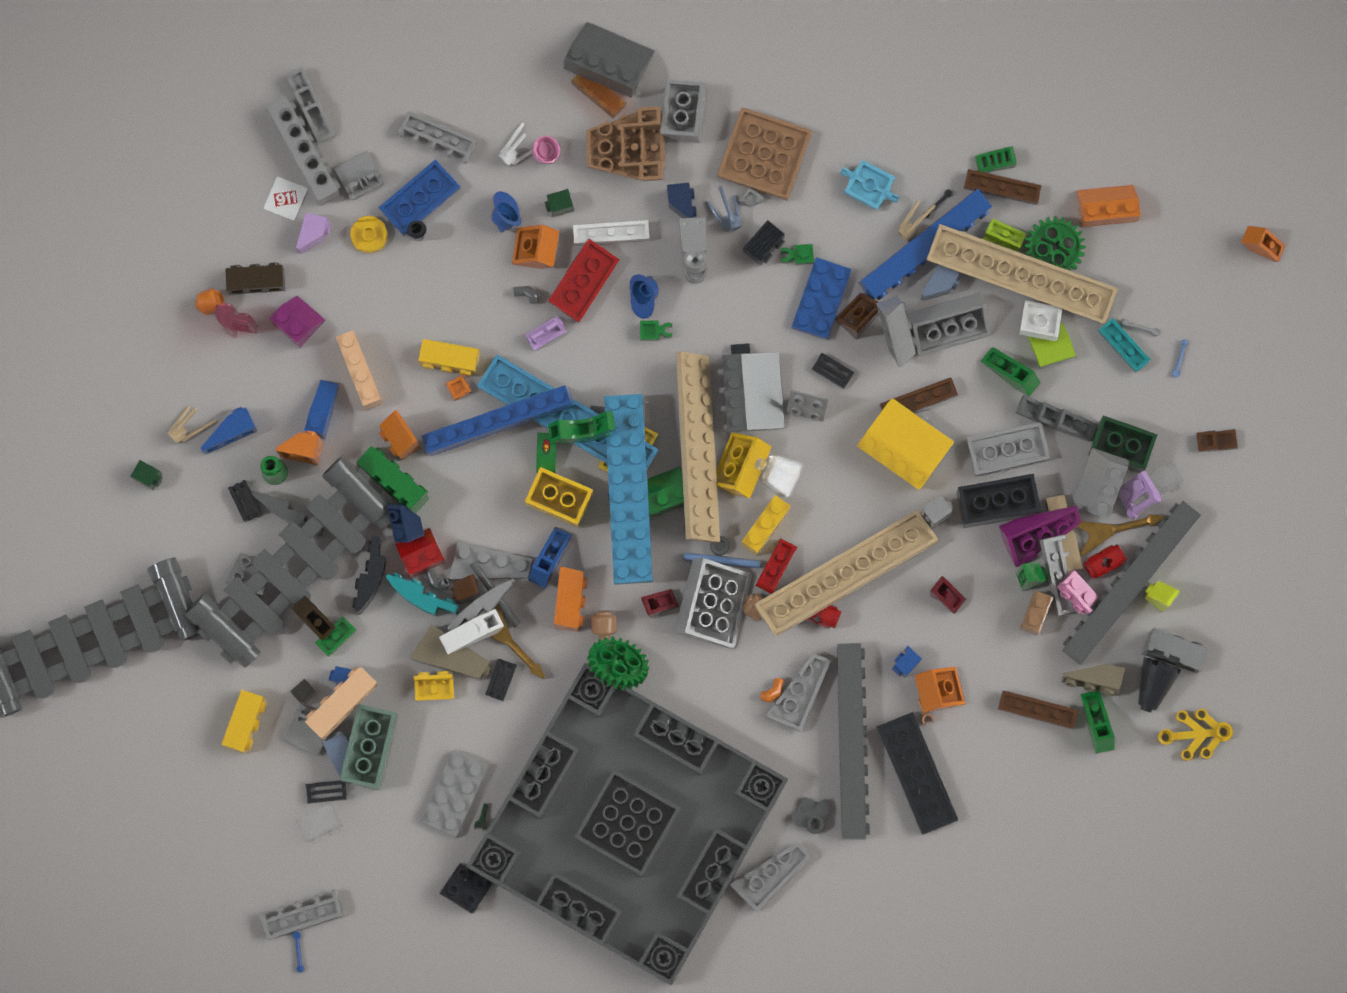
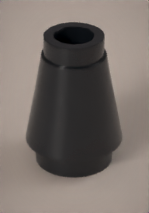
(417, 226)

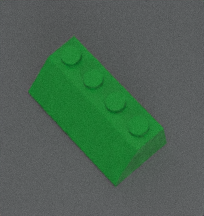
(665, 492)

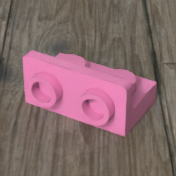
(1078, 592)

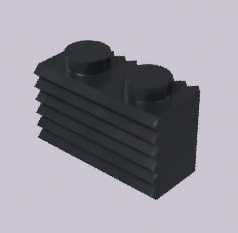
(764, 243)

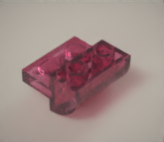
(232, 321)

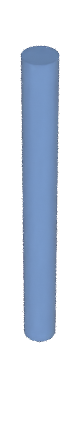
(724, 560)

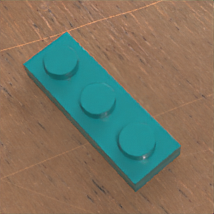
(1124, 345)

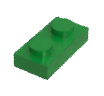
(337, 637)

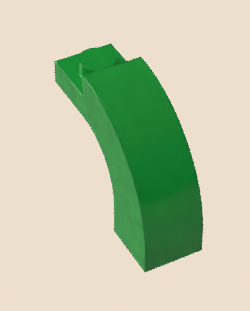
(581, 430)

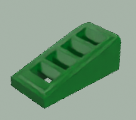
(999, 152)

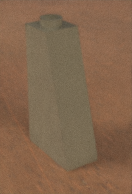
(463, 662)

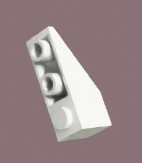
(472, 631)

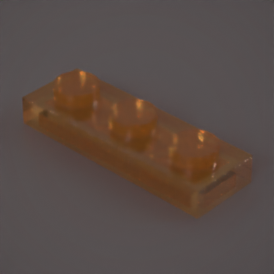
(599, 95)

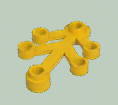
(1198, 734)

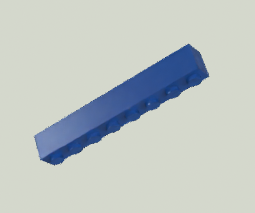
(917, 250)
(498, 420)

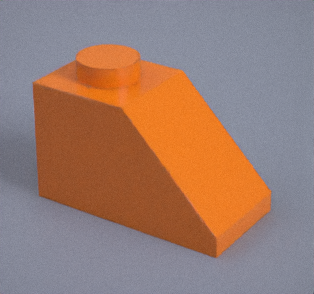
(1263, 243)

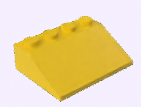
(905, 444)

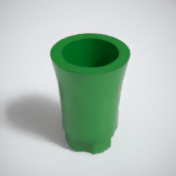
(278, 474)

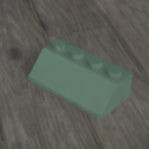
(369, 747)

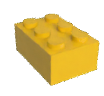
(559, 497)

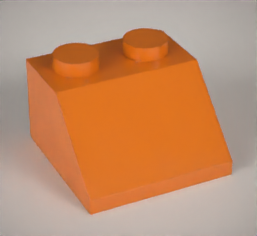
(535, 246)
(399, 436)
(302, 448)
(939, 689)

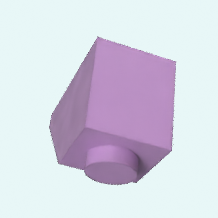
(312, 232)

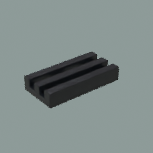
(841, 384)
(237, 486)
(506, 664)
(328, 791)

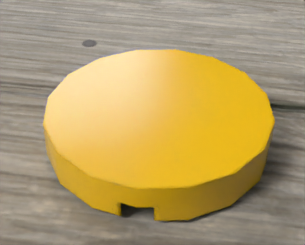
(369, 234)

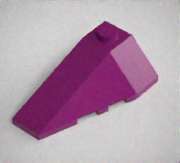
(1024, 534)

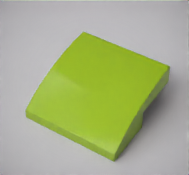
(1004, 235)
(1052, 352)

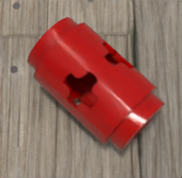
(1094, 563)
(829, 616)

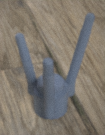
(731, 221)

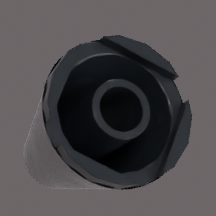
(1155, 683)

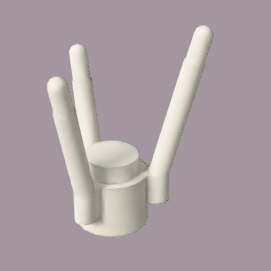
(508, 154)

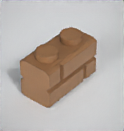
(1036, 613)

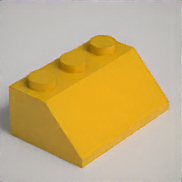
(737, 468)

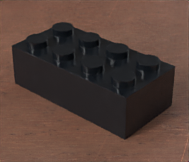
(998, 500)

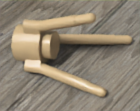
(907, 231)
(177, 431)

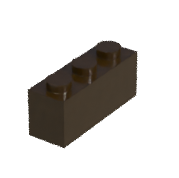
(255, 279)

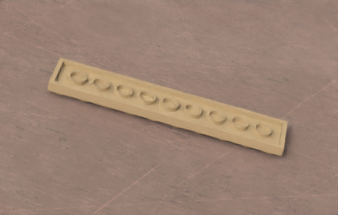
(1022, 274)
(697, 447)
(846, 573)

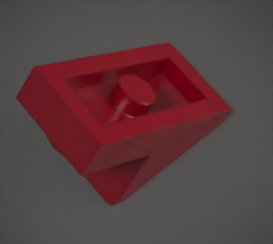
(947, 595)
(659, 602)

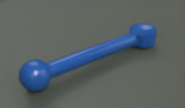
(296, 935)

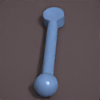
(1176, 372)

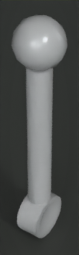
(1155, 331)

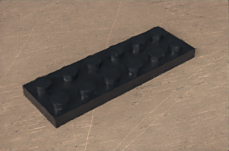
(917, 773)

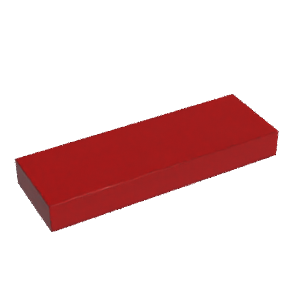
(776, 566)

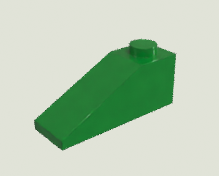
(1011, 371)
(1031, 575)
(1098, 722)

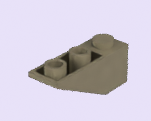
(1099, 678)

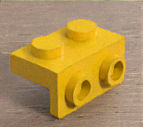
(434, 687)

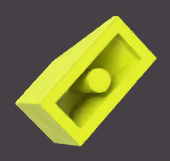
(1161, 595)

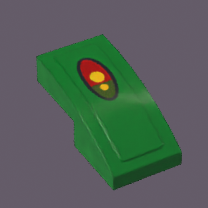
(545, 453)

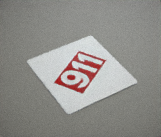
(285, 198)

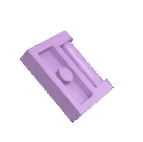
(1136, 488)

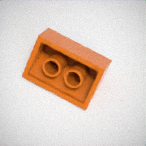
(1108, 205)
(570, 599)

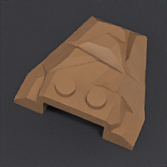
(629, 145)

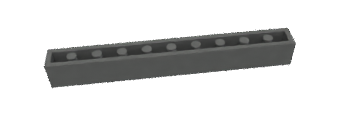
(1131, 582)
(852, 742)

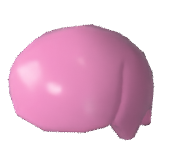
(546, 150)

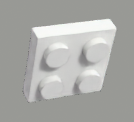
(1040, 320)

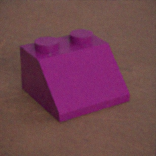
(297, 320)

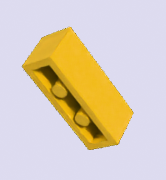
(449, 357)
(765, 525)
(244, 721)

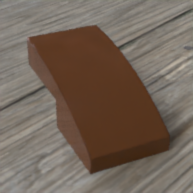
(1217, 440)

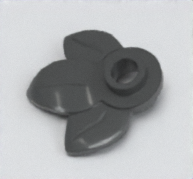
(811, 812)

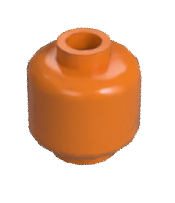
(207, 301)

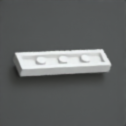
(612, 232)

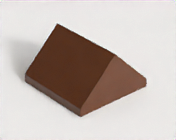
(858, 315)

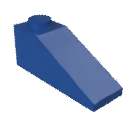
(322, 408)
(233, 428)
(549, 557)

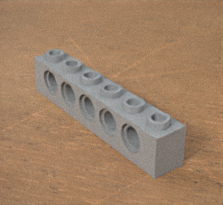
(283, 107)

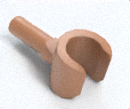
(924, 714)

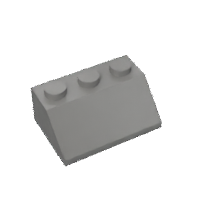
(683, 110)
(897, 329)
(1101, 482)

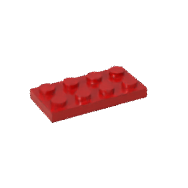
(583, 280)

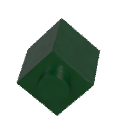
(559, 203)
(147, 475)

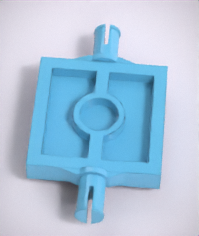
(869, 185)

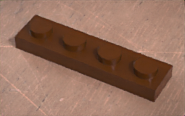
(1002, 187)
(927, 395)
(1037, 709)

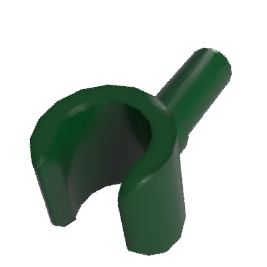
(482, 817)

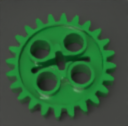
(1063, 231)
(618, 663)

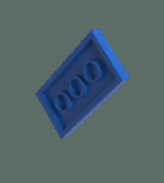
(419, 197)
(821, 298)

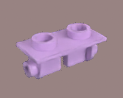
(545, 333)

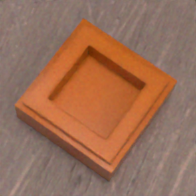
(458, 387)

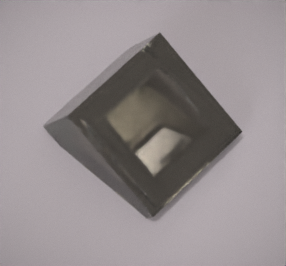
(303, 692)

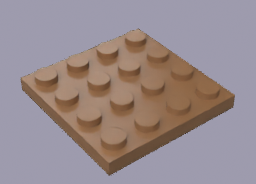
(764, 154)

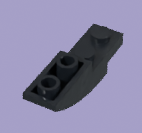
(369, 583)

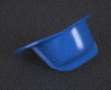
(505, 211)
(643, 293)

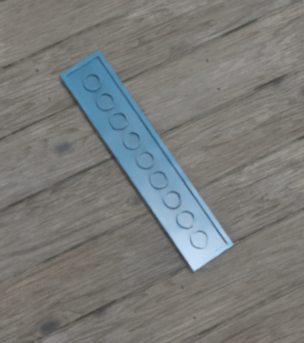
(512, 384)
(628, 491)

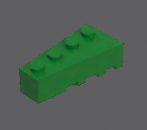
(392, 479)

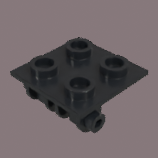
(466, 888)

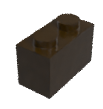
(313, 617)

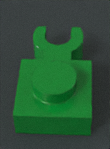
(801, 254)
(651, 330)

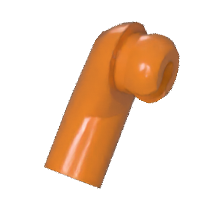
(773, 693)

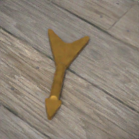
(1101, 532)
(505, 637)

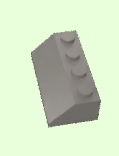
(949, 323)

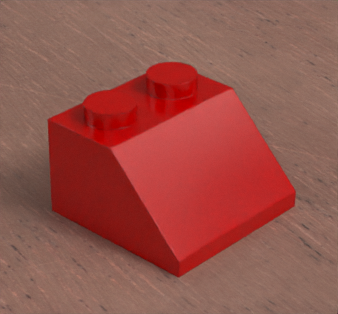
(420, 554)

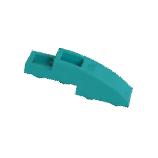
(413, 593)

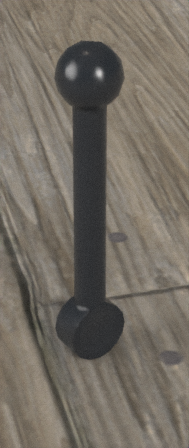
(947, 194)

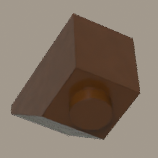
(465, 589)

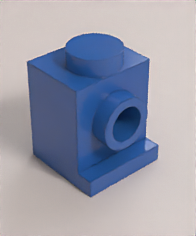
(906, 662)
(339, 674)

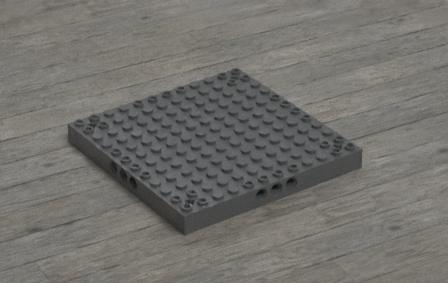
(627, 824)

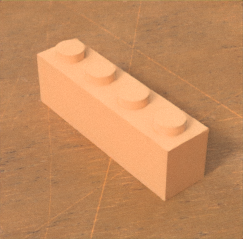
(359, 370)
(341, 702)

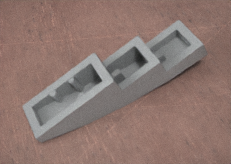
(310, 104)
(487, 601)

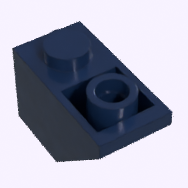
(680, 199)
(404, 523)

